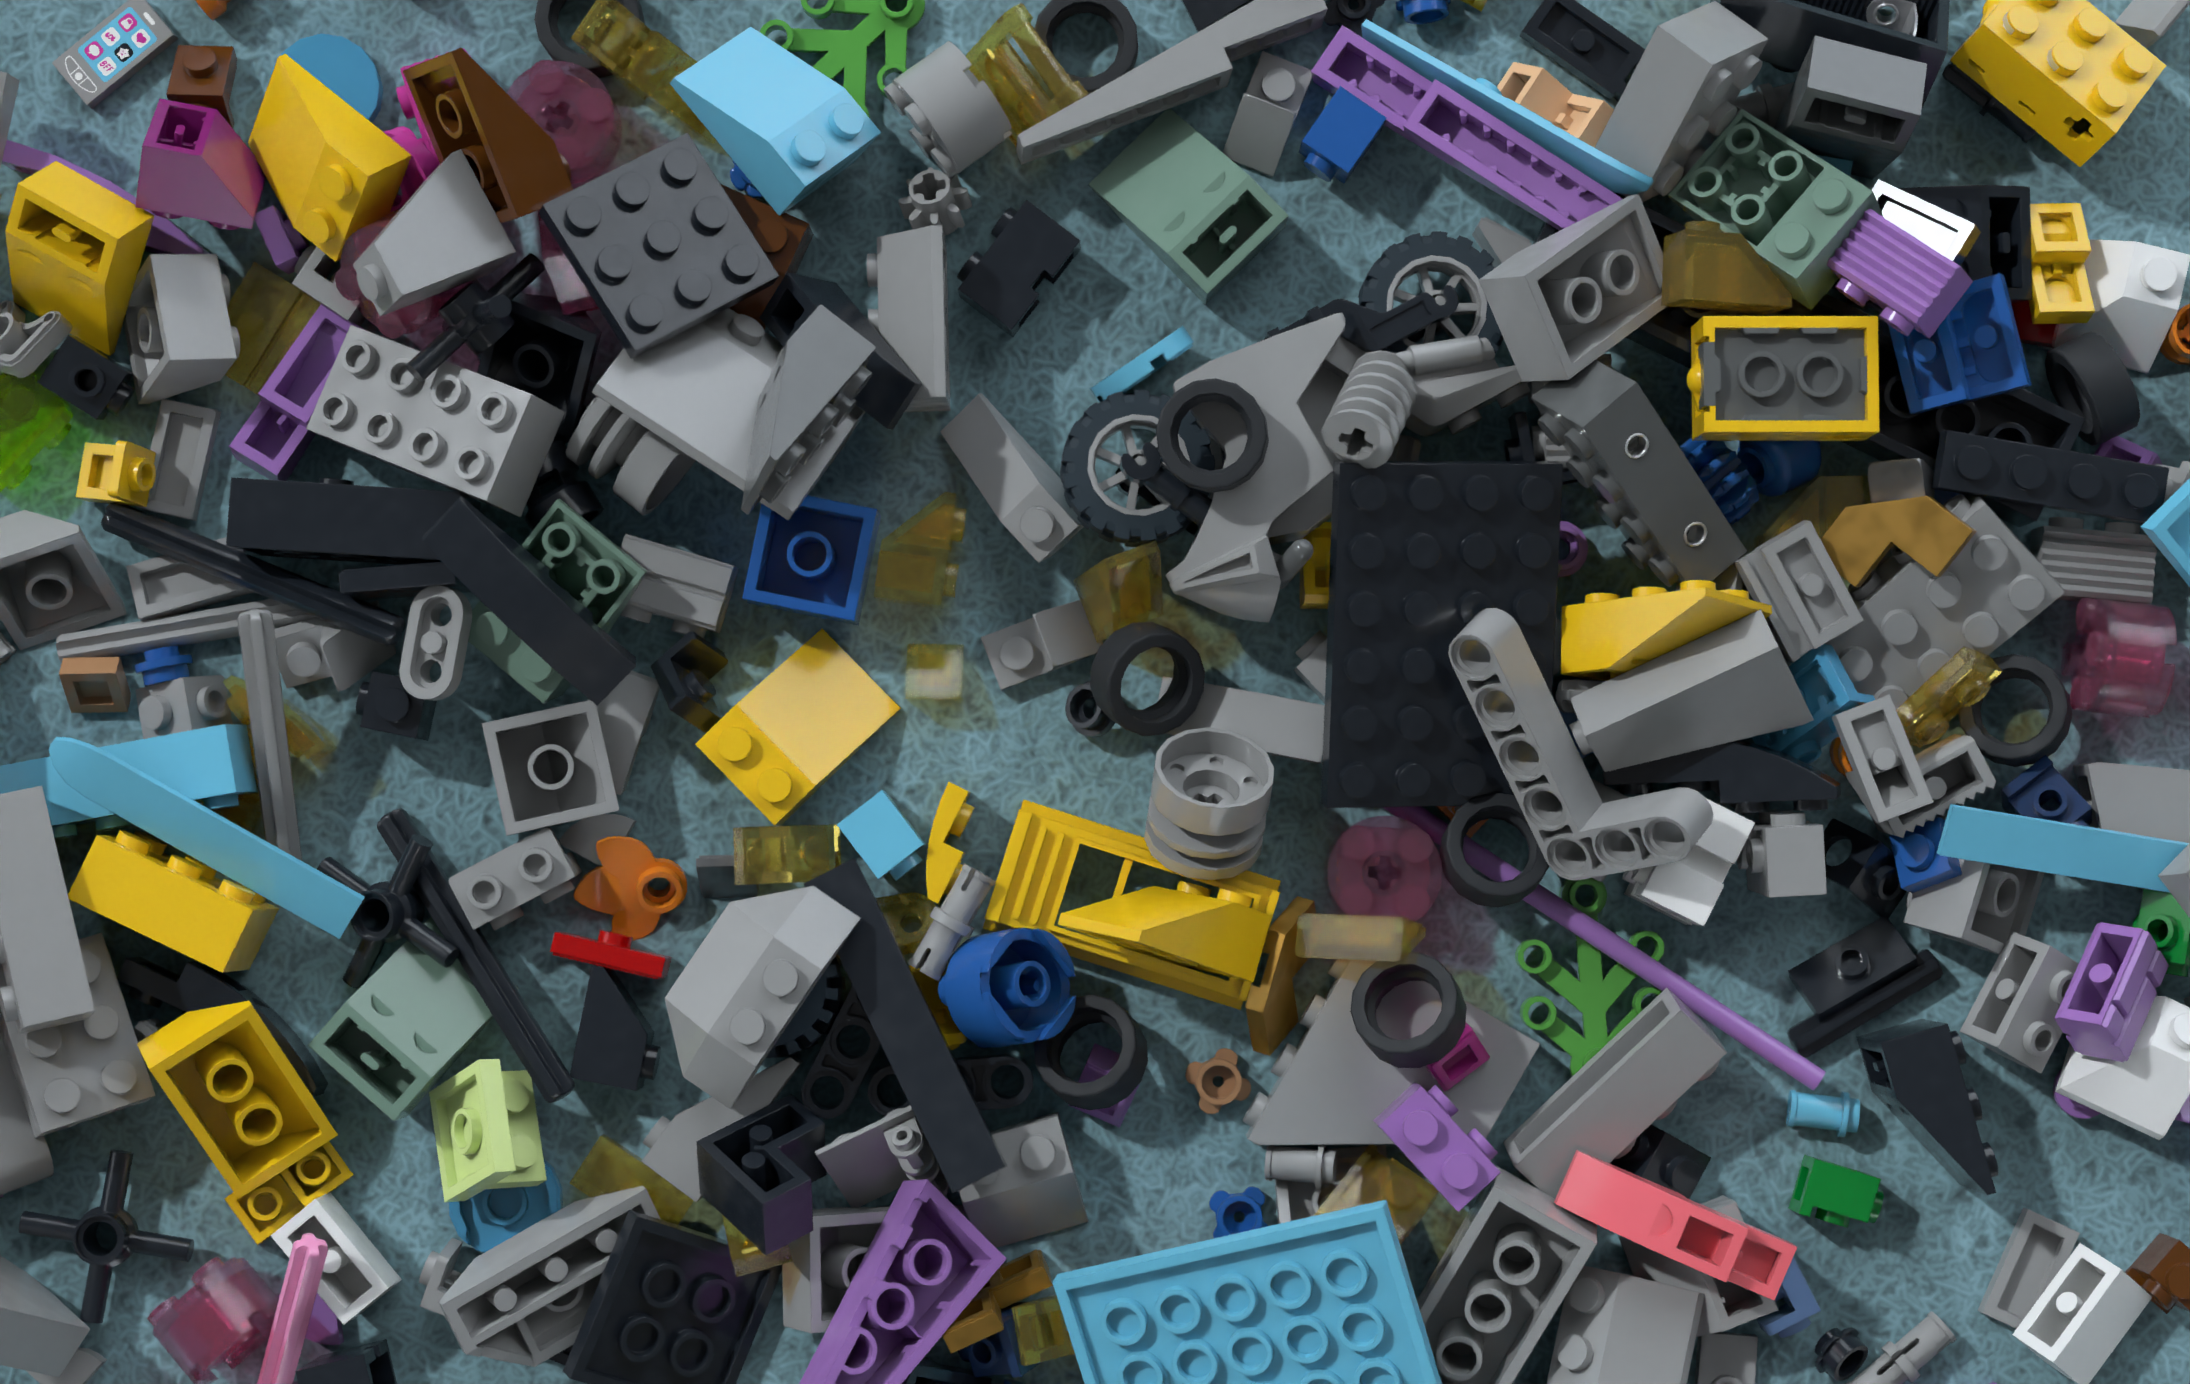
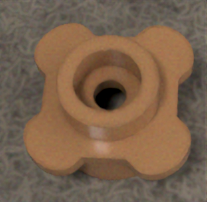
(1221, 1065)

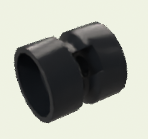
(574, 493)

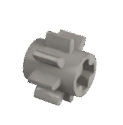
(935, 201)

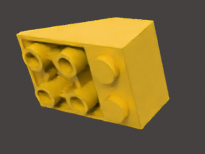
(75, 252)
(1619, 633)

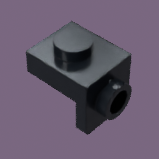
(1665, 1161)

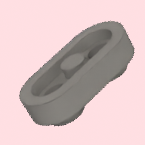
(432, 642)

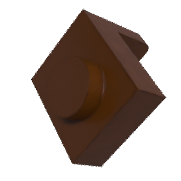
(204, 77)

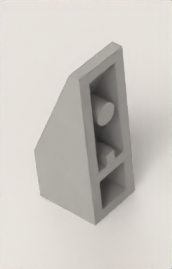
(1012, 479)
(674, 1142)

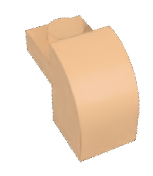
(1548, 98)

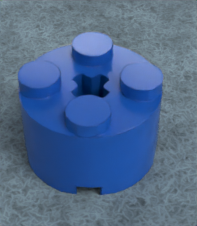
(1009, 987)

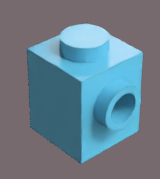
(883, 837)

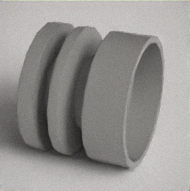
(647, 462)
(1208, 803)

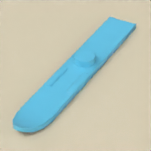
(1483, 93)
(205, 835)
(2056, 847)

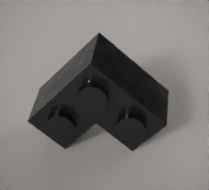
(763, 1172)

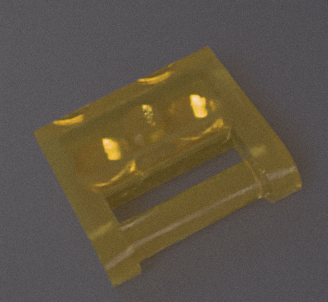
(1011, 80)

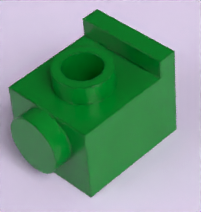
(1836, 1192)

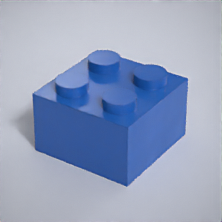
(813, 560)

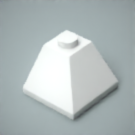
(2133, 297)
(2148, 1086)

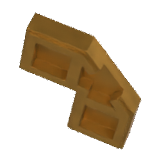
(1914, 525)
(1272, 1006)
(1007, 1286)

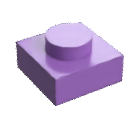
(281, 238)

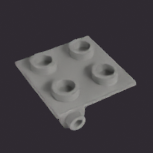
(881, 1158)

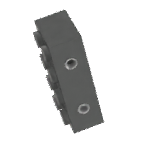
(1637, 475)

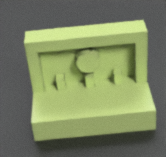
(486, 1131)

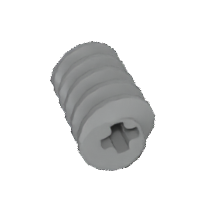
(1370, 410)

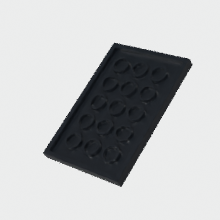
(1408, 570)

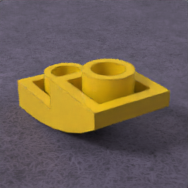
(944, 860)
(289, 1192)

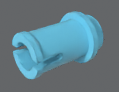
(1823, 1112)

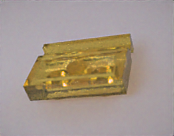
(268, 320)
(1379, 1179)

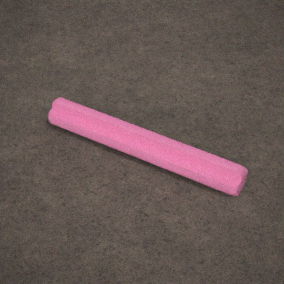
(293, 1310)

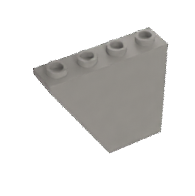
(1337, 1086)

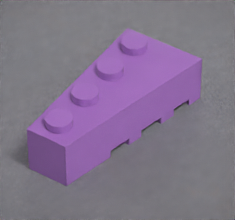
(905, 1292)

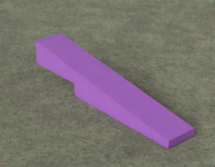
(1460, 132)

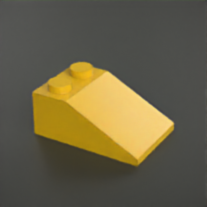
(323, 158)
(798, 727)
(1180, 927)

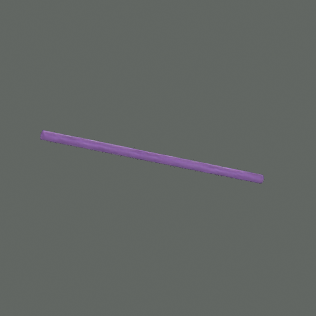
(1626, 954)

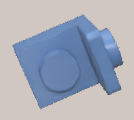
(1798, 1308)

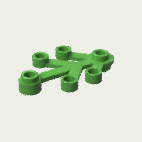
(848, 48)
(1589, 994)

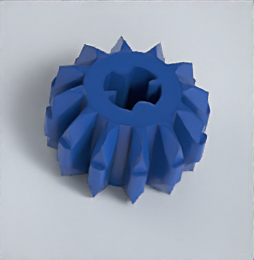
(1723, 477)

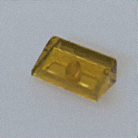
(1356, 937)

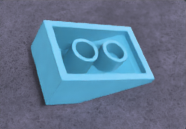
(776, 116)

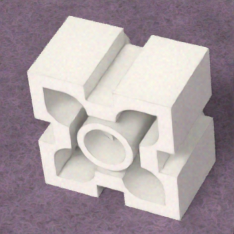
(1692, 885)

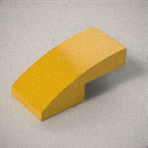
(2057, 264)

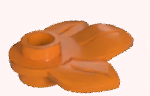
(623, 886)

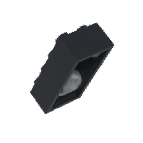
(1912, 32)

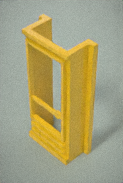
(1037, 875)

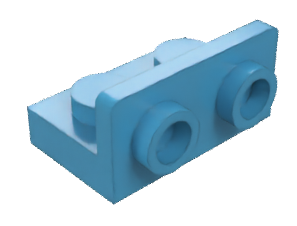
(1826, 693)

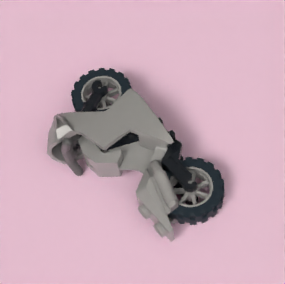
(1295, 382)

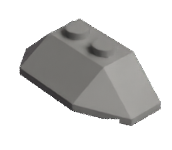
(751, 984)
(536, 1287)

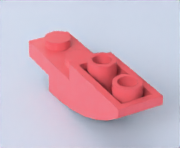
(1675, 1225)

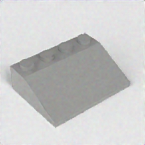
(705, 396)

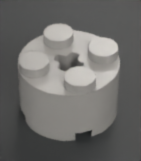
(950, 109)

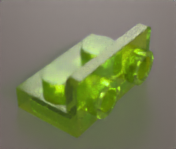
(28, 422)

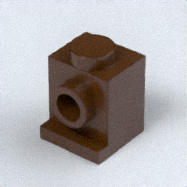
(2164, 1272)

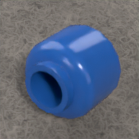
(1780, 464)

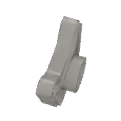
(28, 344)

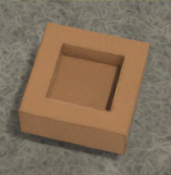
(95, 684)

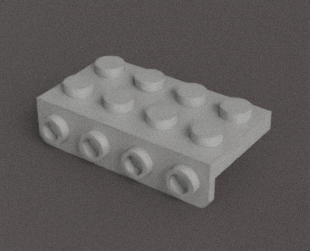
(1924, 620)

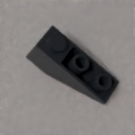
(891, 384)

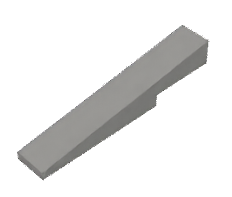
(1174, 76)

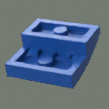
(1969, 354)

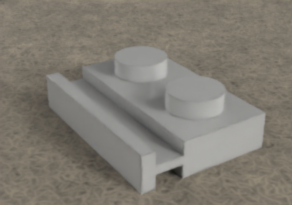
(1802, 587)

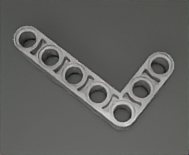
(1547, 774)

